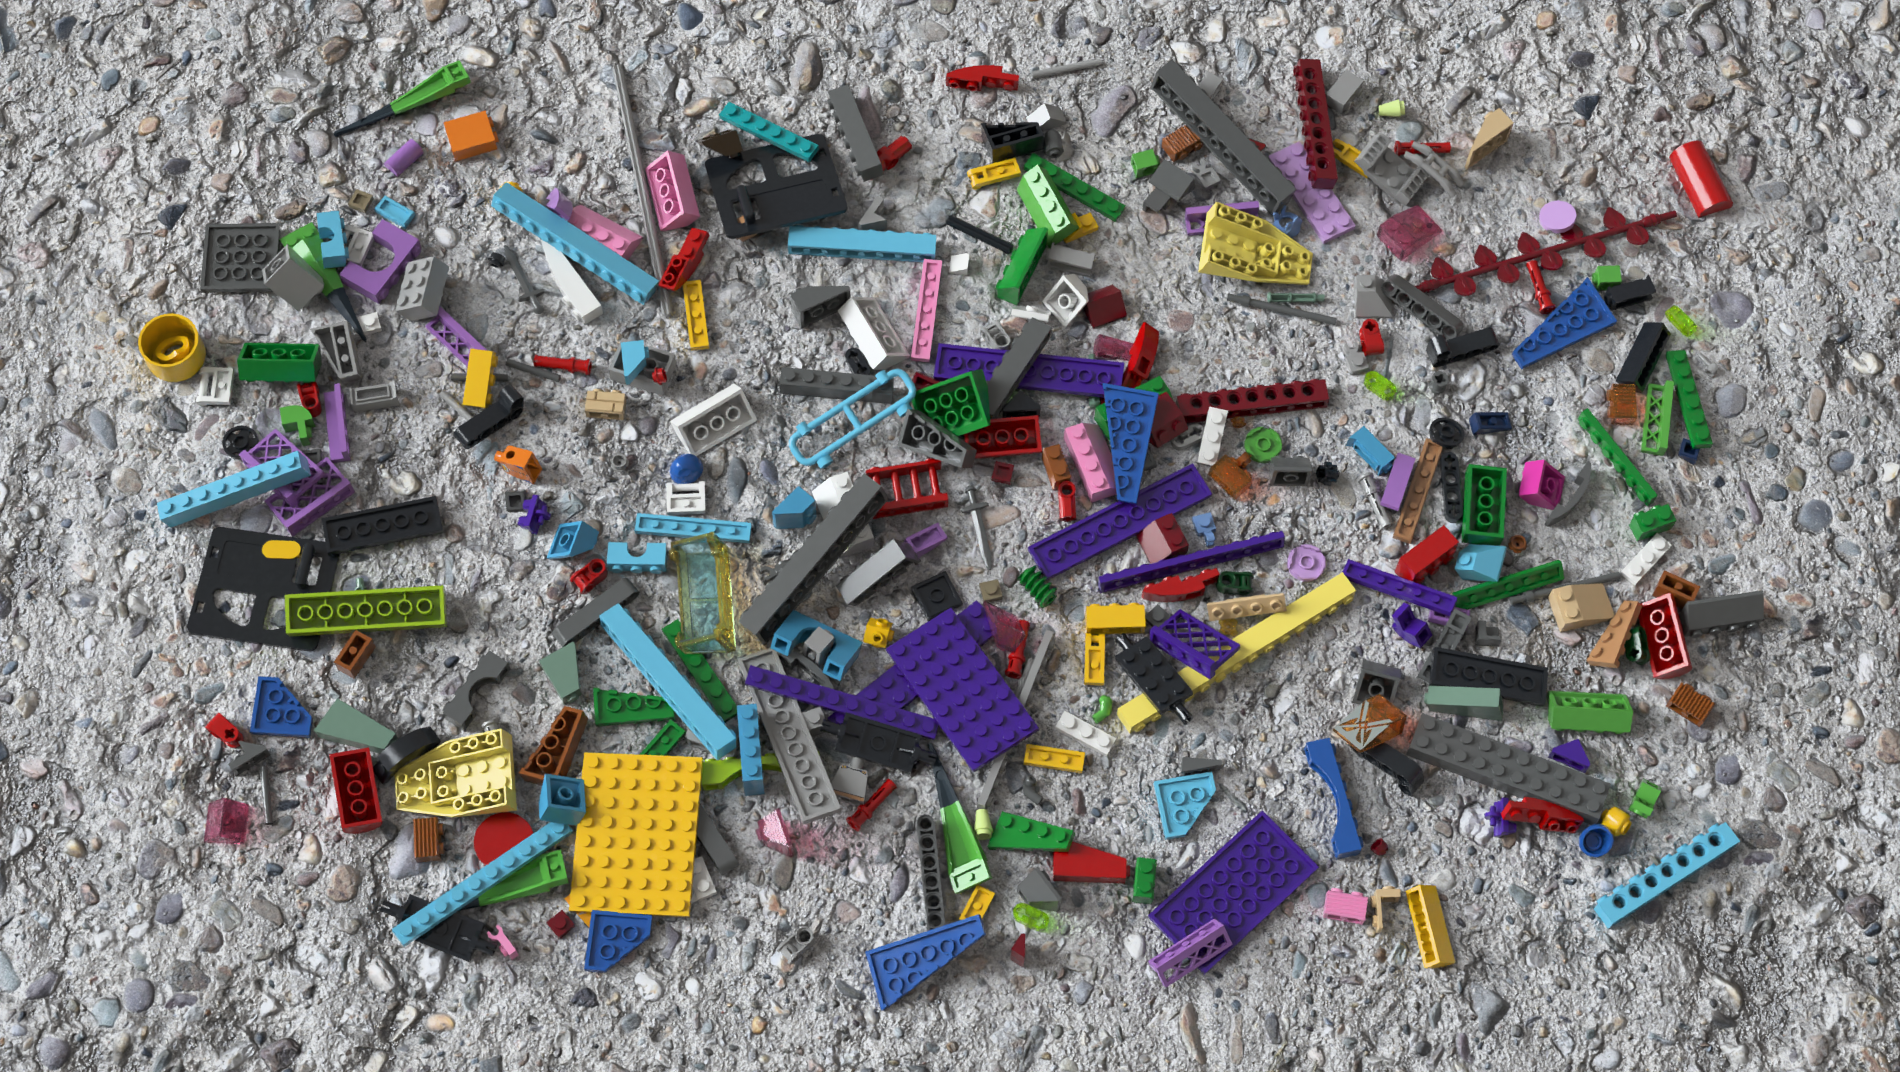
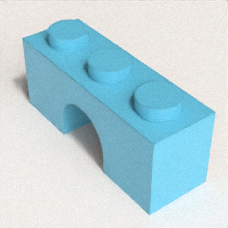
(331, 226)
(652, 561)

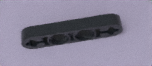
(1454, 487)

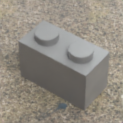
(1343, 92)

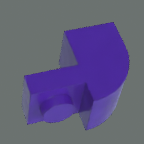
(1410, 628)

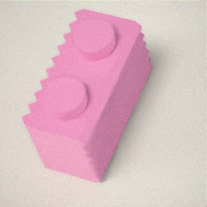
(1345, 906)

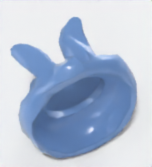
(1292, 228)

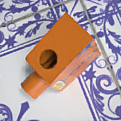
(519, 463)

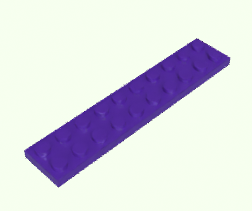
(1046, 374)
(1118, 522)
(893, 687)

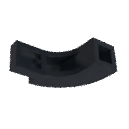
(404, 750)

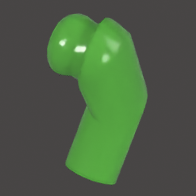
(1105, 709)

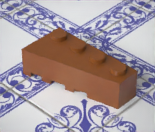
(557, 748)

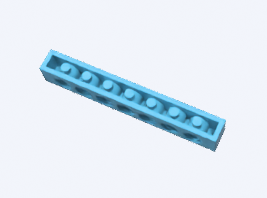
(1725, 842)

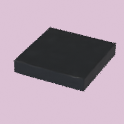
(936, 595)

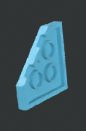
(1182, 801)

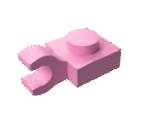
(505, 945)

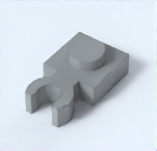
(1205, 176)
(1355, 361)

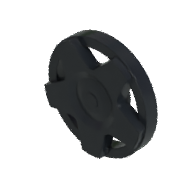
(1446, 434)
(239, 441)

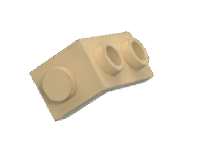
(1386, 894)

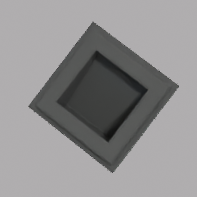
(514, 499)

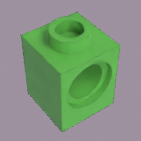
(1144, 163)
(1606, 276)

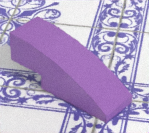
(560, 204)
(1397, 481)

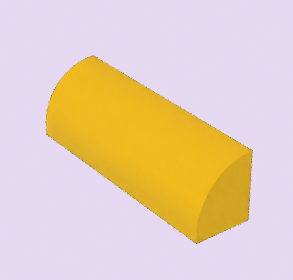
(1430, 926)

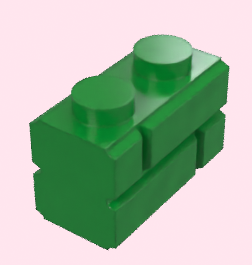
(1144, 880)

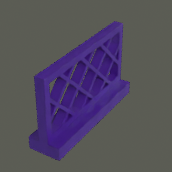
(1184, 650)

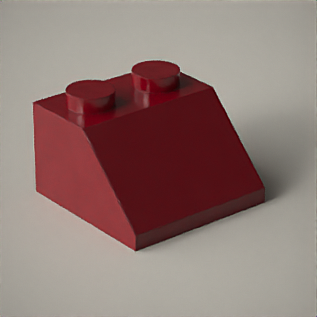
(1167, 421)
(1163, 539)

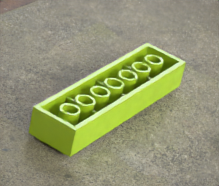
(365, 610)

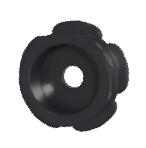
(496, 260)

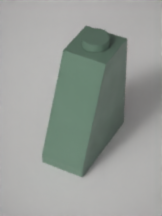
(563, 672)

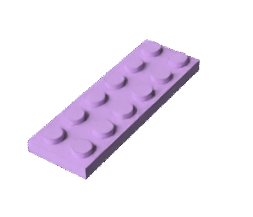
(1318, 205)

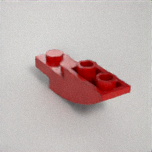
(986, 75)
(686, 262)
(1142, 356)
(1173, 590)
(1546, 814)

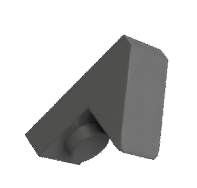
(253, 754)

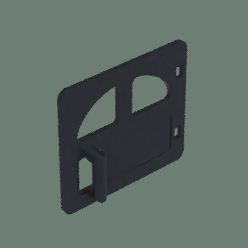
(779, 200)
(245, 570)

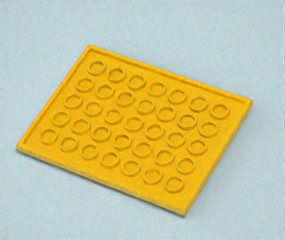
(637, 834)

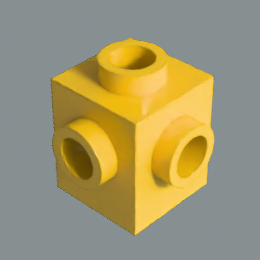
(878, 632)

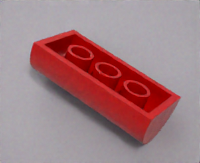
(1700, 178)
(1006, 437)
(1665, 637)
(356, 791)

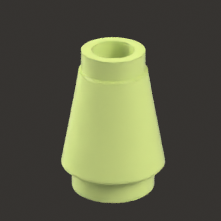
(1392, 109)
(983, 827)

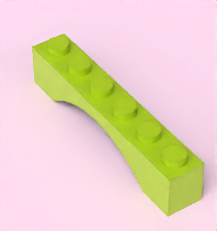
(721, 772)

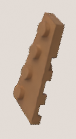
(1612, 641)

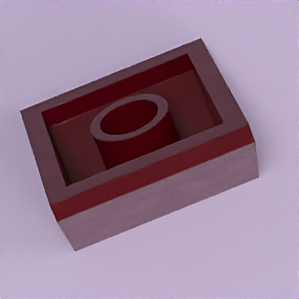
(1105, 306)

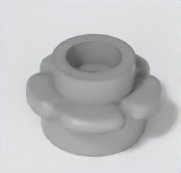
(619, 458)

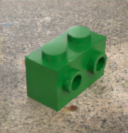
(1651, 522)

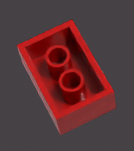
(1427, 556)

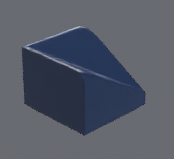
(1687, 452)

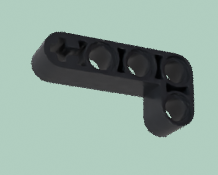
(1459, 348)
(493, 418)
(1397, 765)

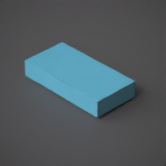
(395, 212)

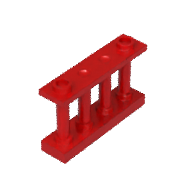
(918, 502)

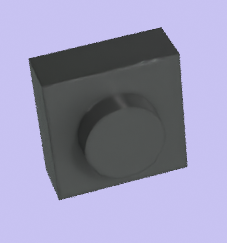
(1156, 616)

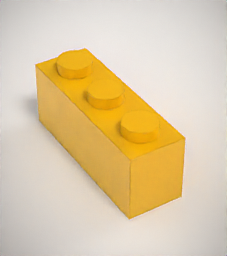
(480, 378)
(1115, 619)

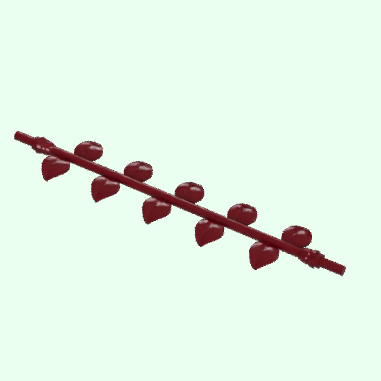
(1531, 249)

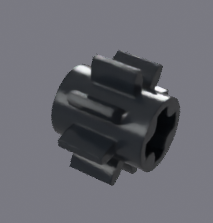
(1327, 473)

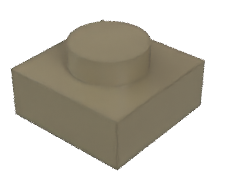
(360, 201)
(990, 591)

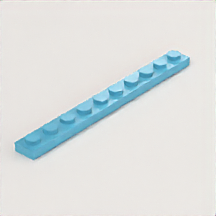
(480, 882)

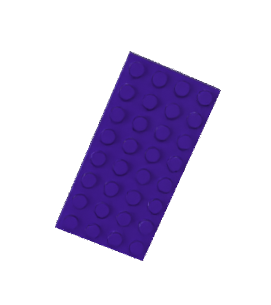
(962, 689)
(1236, 886)

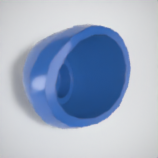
(686, 469)
(1596, 840)

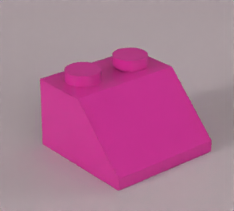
(1541, 484)

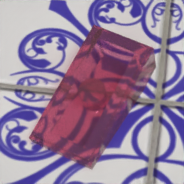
(1112, 348)

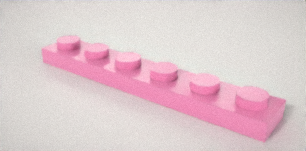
(926, 310)

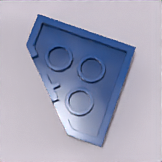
(278, 711)
(614, 937)

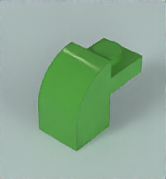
(300, 419)
(1645, 798)

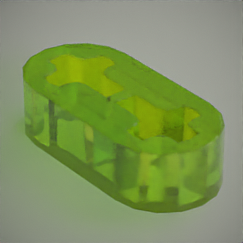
(1681, 321)
(1380, 385)
(1028, 921)

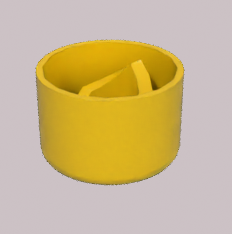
(167, 332)

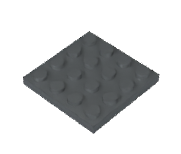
(237, 256)

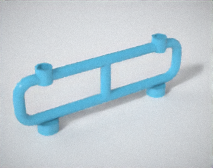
(823, 458)

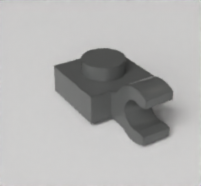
(772, 571)

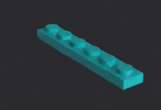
(769, 131)

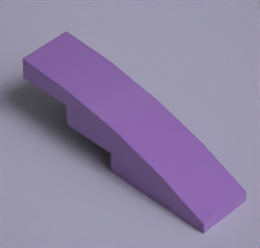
(926, 539)

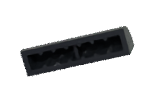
(1644, 355)

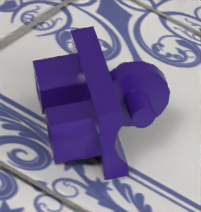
(536, 514)
(1501, 826)

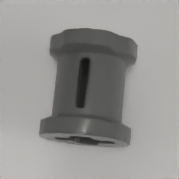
(1440, 377)

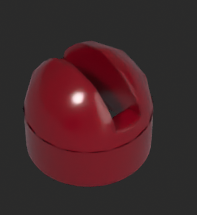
(1379, 847)

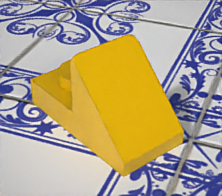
(1086, 226)

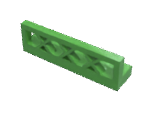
(1664, 418)

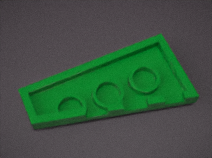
(628, 708)
(1028, 834)

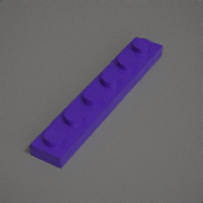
(1400, 587)

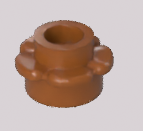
(1244, 459)
(1517, 539)

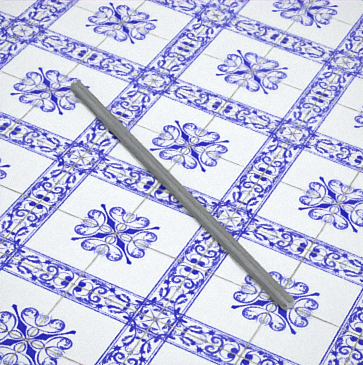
(642, 189)

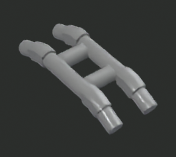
(1439, 176)

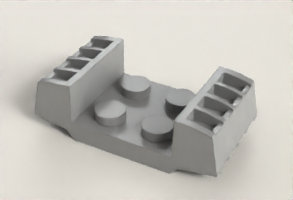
(1390, 170)

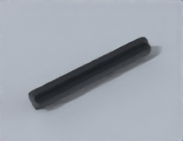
(980, 234)

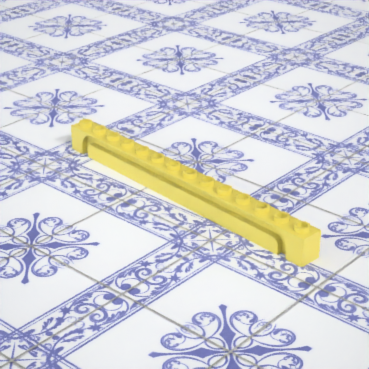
(1252, 643)

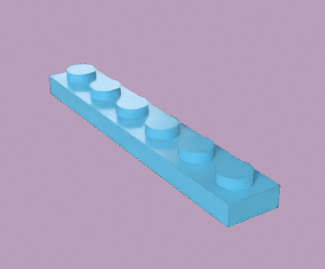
(689, 527)

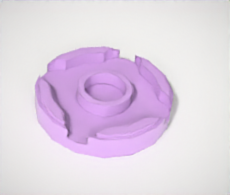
(1557, 216)
(1306, 563)

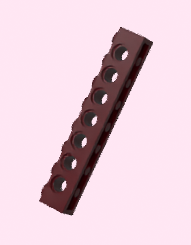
(1315, 124)
(1318, 399)

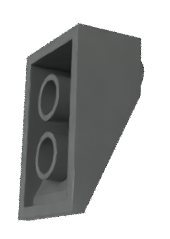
(817, 302)

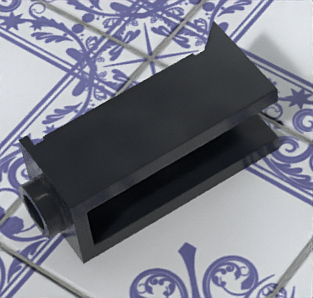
(1629, 293)

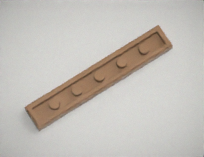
(1417, 491)

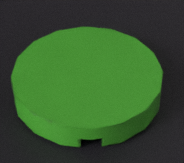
(1262, 444)

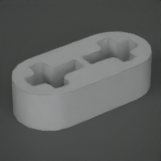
(1190, 440)

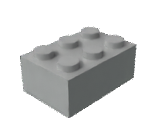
(422, 288)
(644, 380)

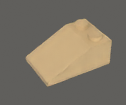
(1492, 135)
(1580, 606)

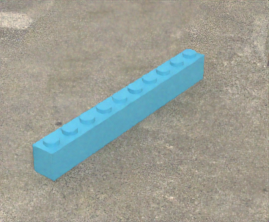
(574, 243)
(668, 681)

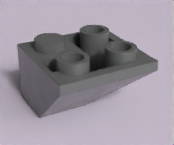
(1039, 892)

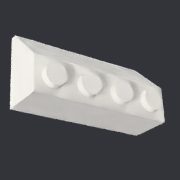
(873, 332)
(714, 420)
(828, 496)

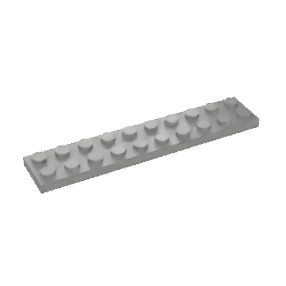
(792, 744)

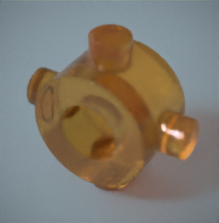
(1238, 422)

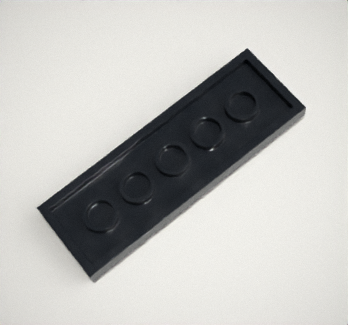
(382, 525)
(1516, 680)

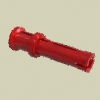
(1438, 147)
(1542, 294)
(572, 365)
(1017, 658)
(865, 811)

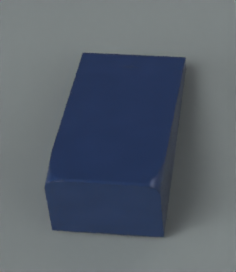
(1489, 422)

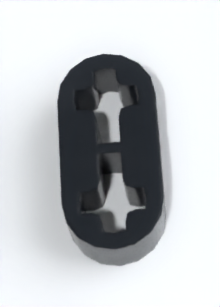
(861, 362)

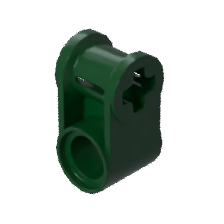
(1239, 583)
(1637, 646)

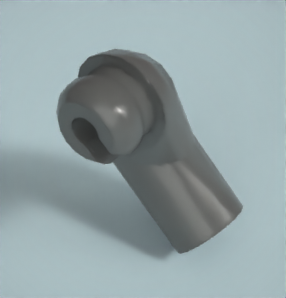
(1029, 790)

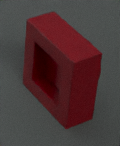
(1002, 472)
(560, 924)

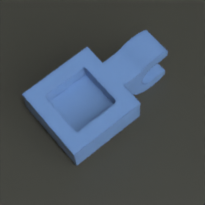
(1205, 526)

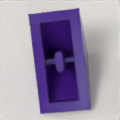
(1571, 755)

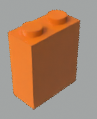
(471, 135)

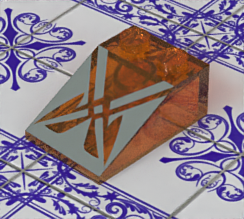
(1371, 724)

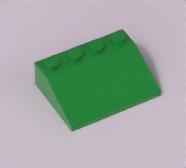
(957, 403)

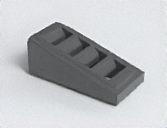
(1193, 766)

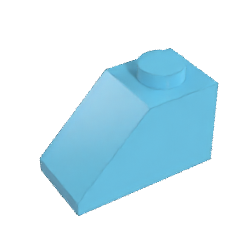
(634, 359)

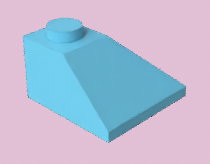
(1480, 562)

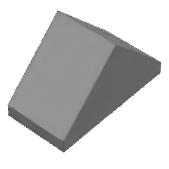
(1047, 117)

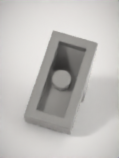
(872, 218)

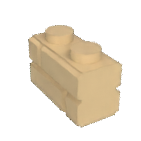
(605, 404)

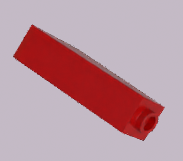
(1089, 865)

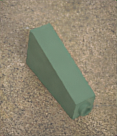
(1466, 701)
(352, 728)

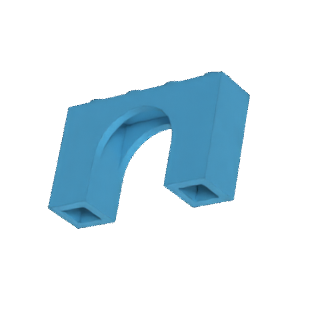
(798, 629)
(750, 749)

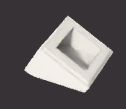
(959, 264)

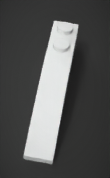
(571, 285)

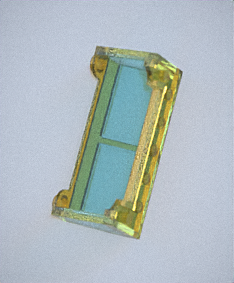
(704, 595)

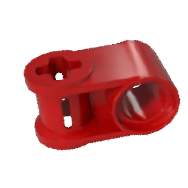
(1371, 338)
(310, 395)
(588, 576)
(224, 729)

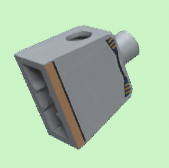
(851, 783)

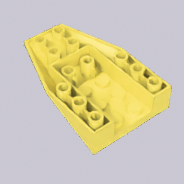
(1251, 249)
(460, 778)

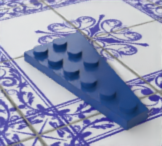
(1571, 322)
(1130, 427)
(910, 961)

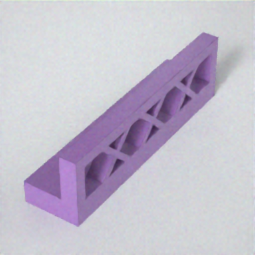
(1199, 214)
(456, 330)
(337, 425)
(1190, 945)

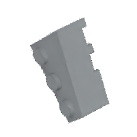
(340, 348)

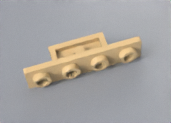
(1246, 606)

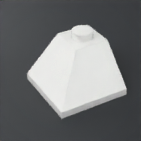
(1067, 299)

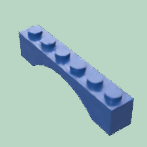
(1322, 760)

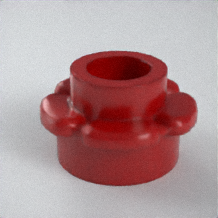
(659, 375)

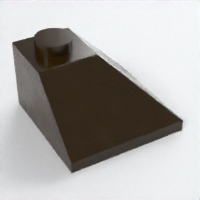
(725, 143)

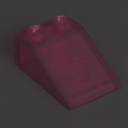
(1407, 231)

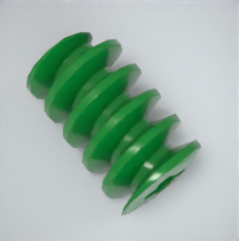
(1037, 586)

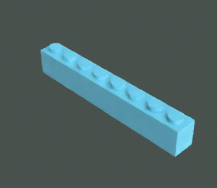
(861, 244)
(233, 489)

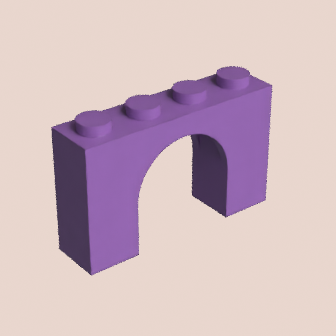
(377, 284)

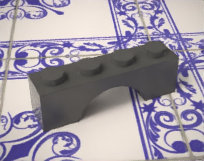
(490, 670)

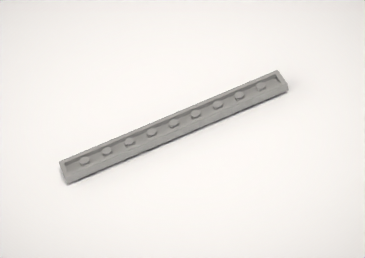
(1026, 695)

